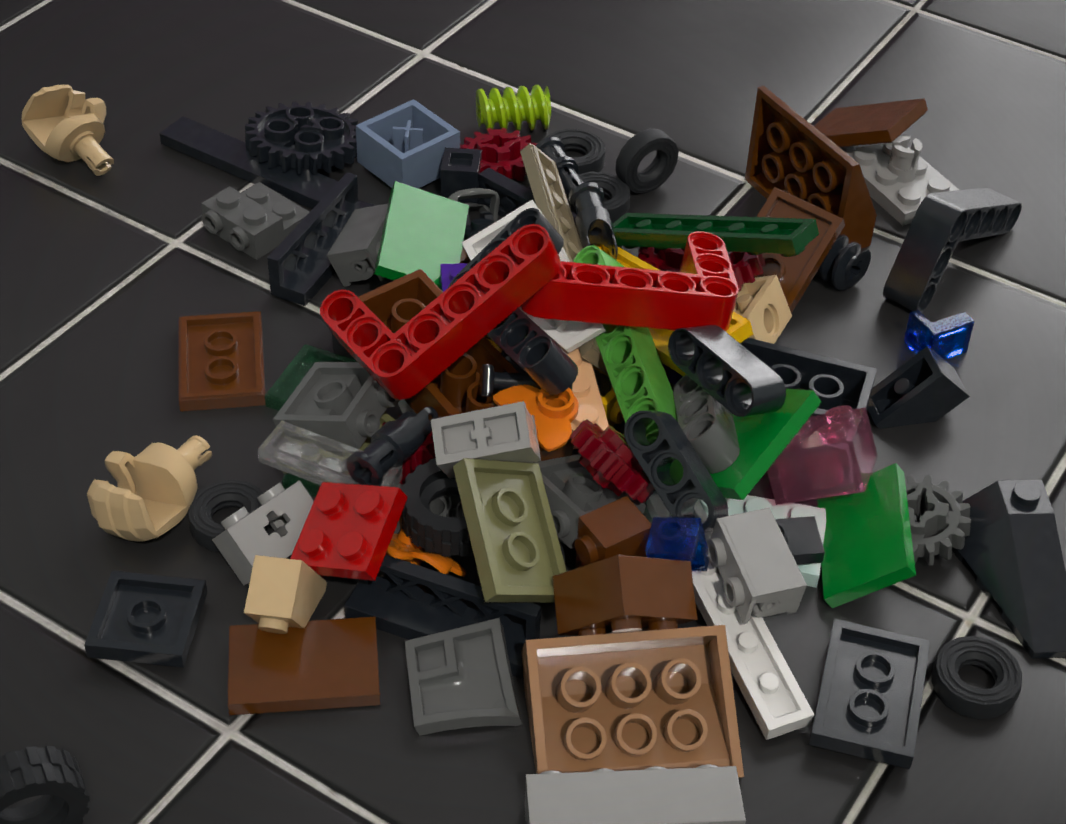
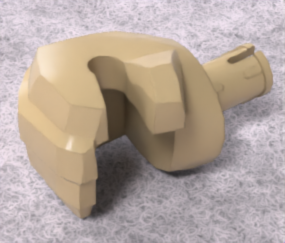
(68, 126)
(151, 489)

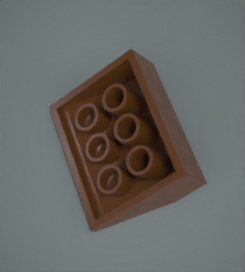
(807, 164)

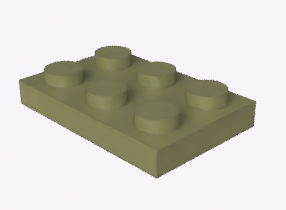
(510, 529)

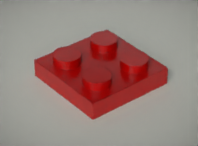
(349, 529)

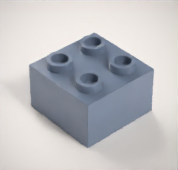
(405, 144)

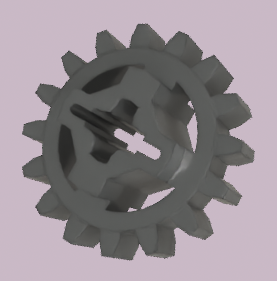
(943, 520)

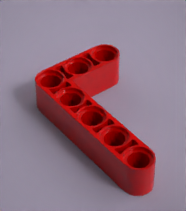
(695, 296)
(450, 323)

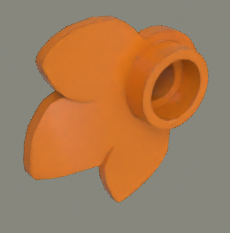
(551, 412)
(403, 548)

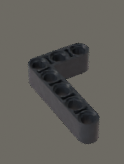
(933, 235)
(519, 335)

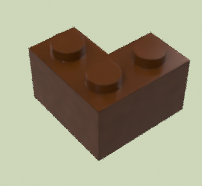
(612, 531)
(624, 596)

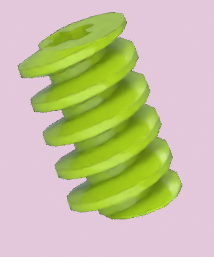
(514, 107)

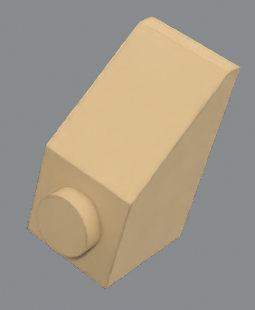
(282, 593)

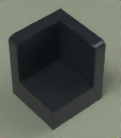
(460, 171)

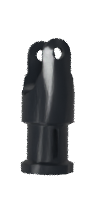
(592, 218)
(390, 447)

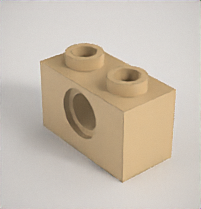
(764, 307)

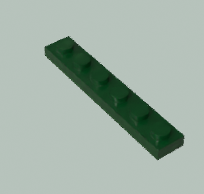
(739, 234)

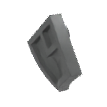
(462, 679)

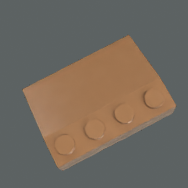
(632, 701)

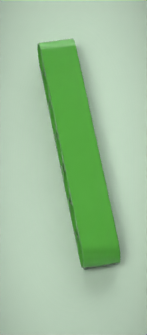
(634, 365)

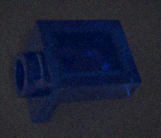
(945, 337)
(678, 540)

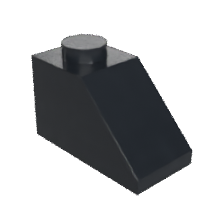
(917, 392)

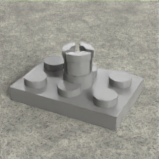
(899, 176)

